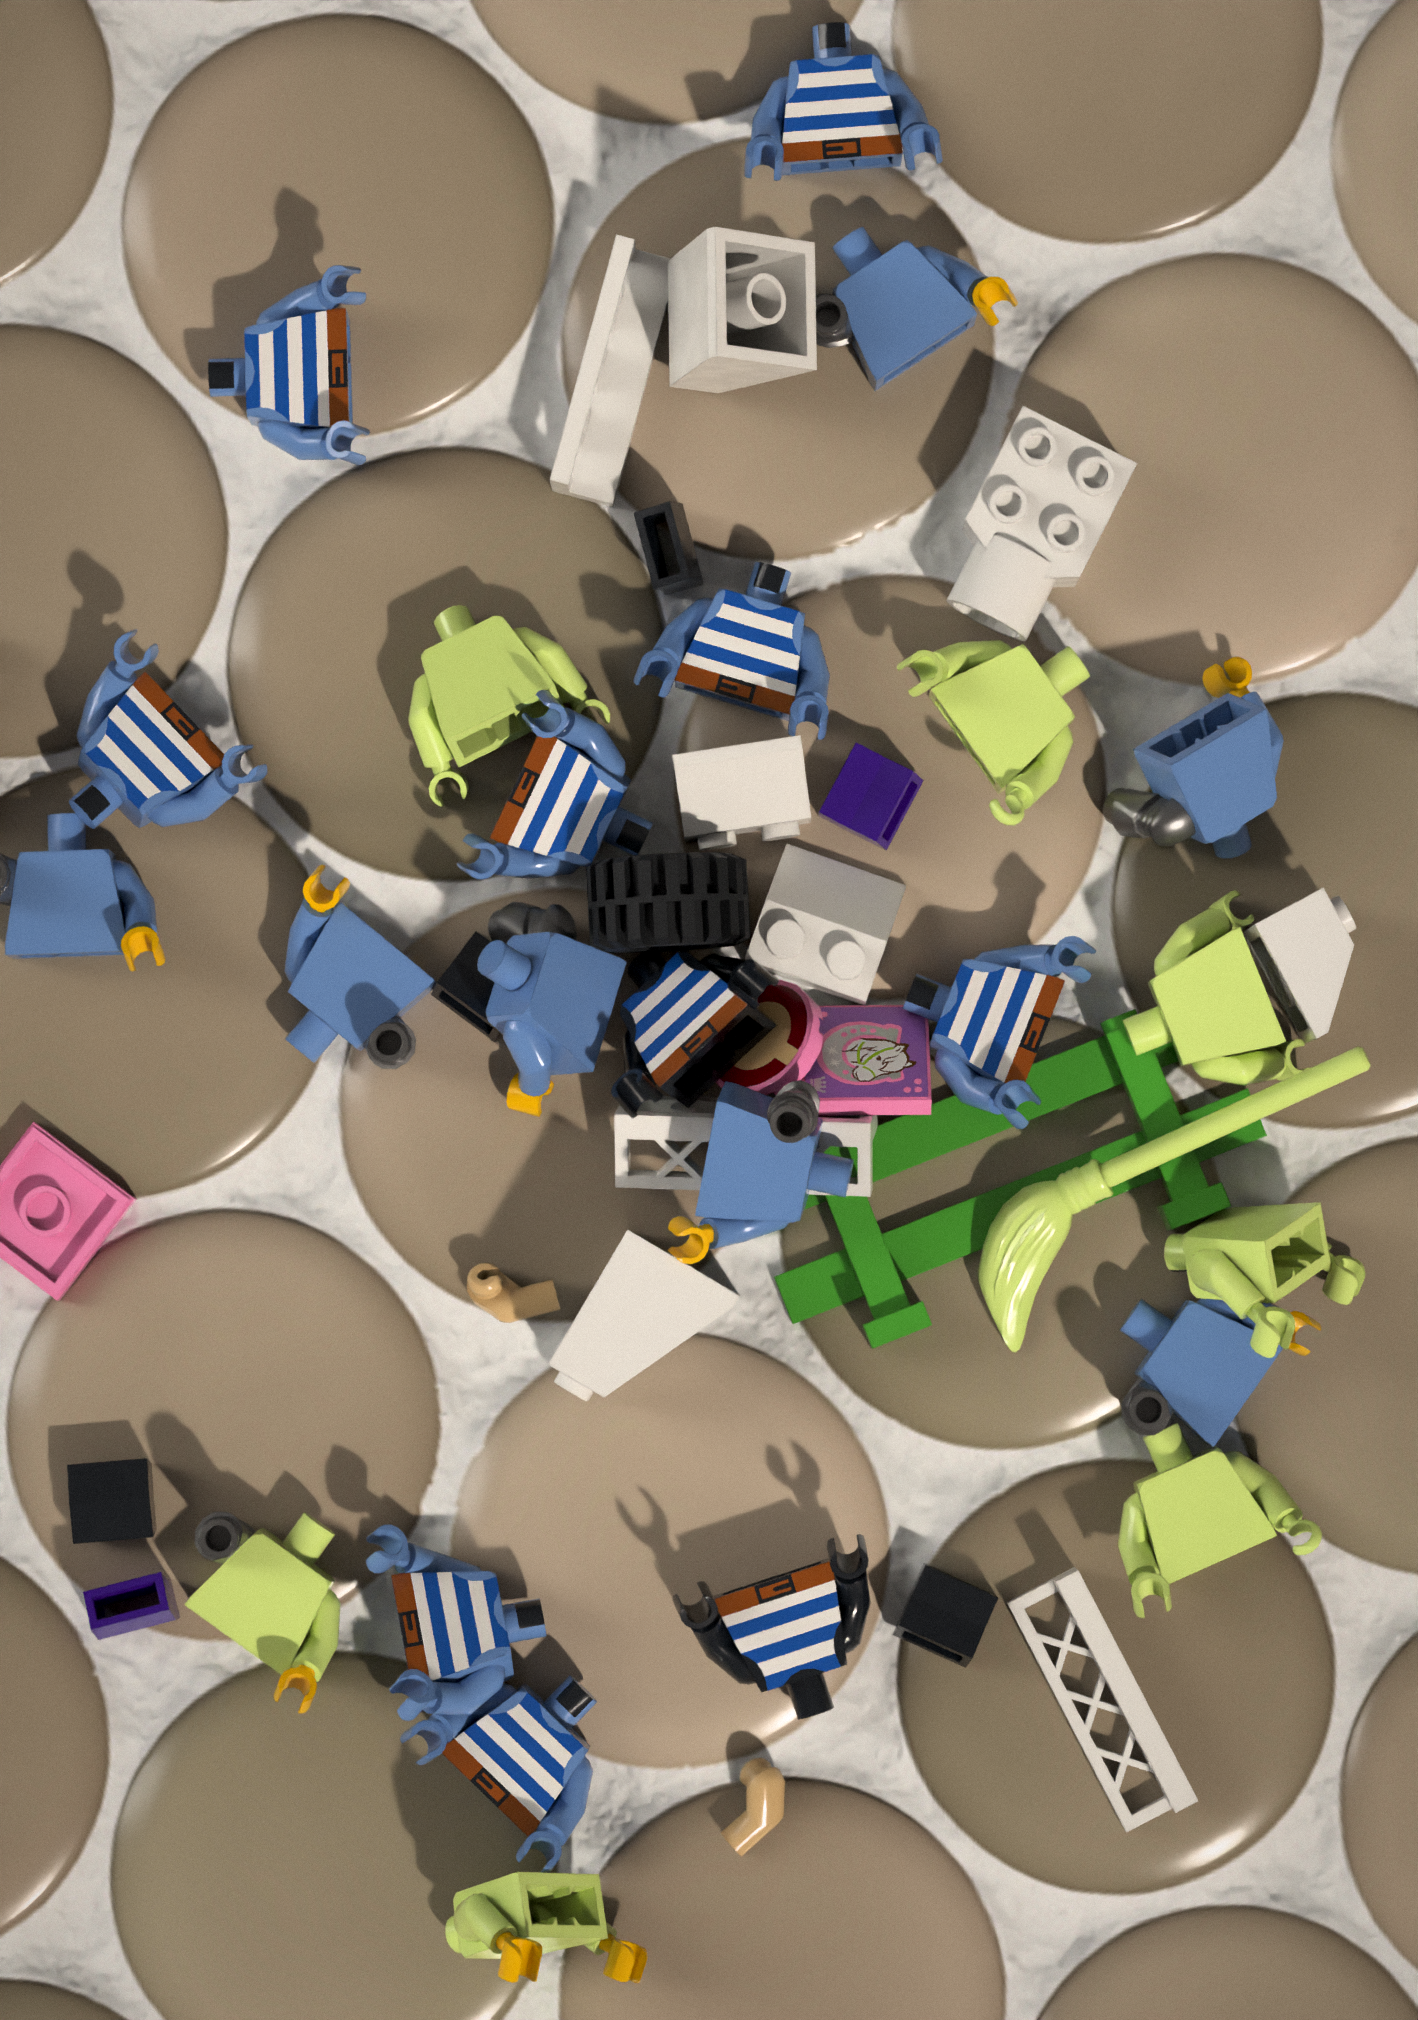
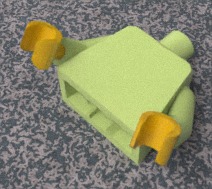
(535, 1915)

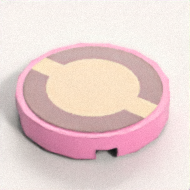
(788, 1048)

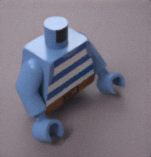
(838, 114)
(299, 371)
(746, 653)
(149, 752)
(561, 802)
(996, 1020)
(450, 1627)
(522, 1759)

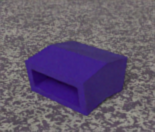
(871, 796)
(133, 1620)

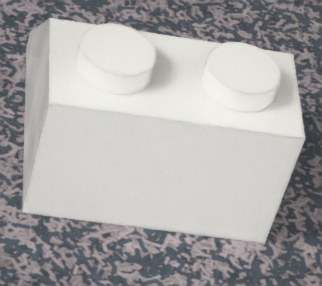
(742, 792)
(825, 924)
(1306, 958)

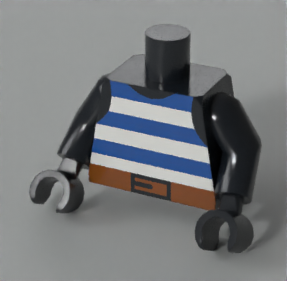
(688, 1024)
(787, 1626)

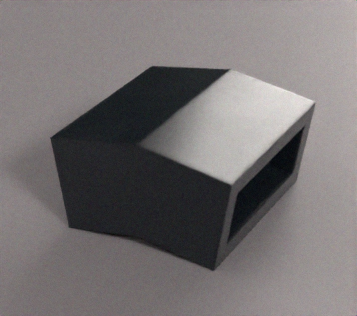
(681, 537)
(466, 989)
(111, 1500)
(945, 1615)

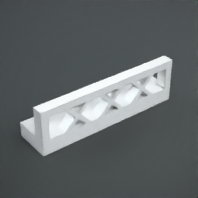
(612, 375)
(672, 1121)
(1124, 1689)

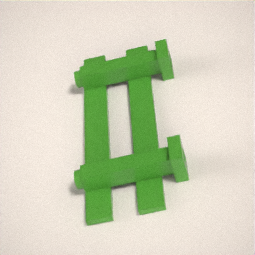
(878, 1262)

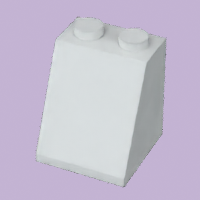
(740, 310)
(635, 1317)

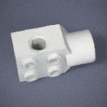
(1035, 522)

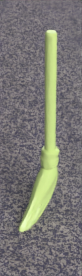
(1039, 1216)

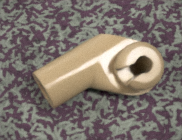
(505, 1298)
(763, 1805)

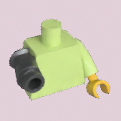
(271, 1596)

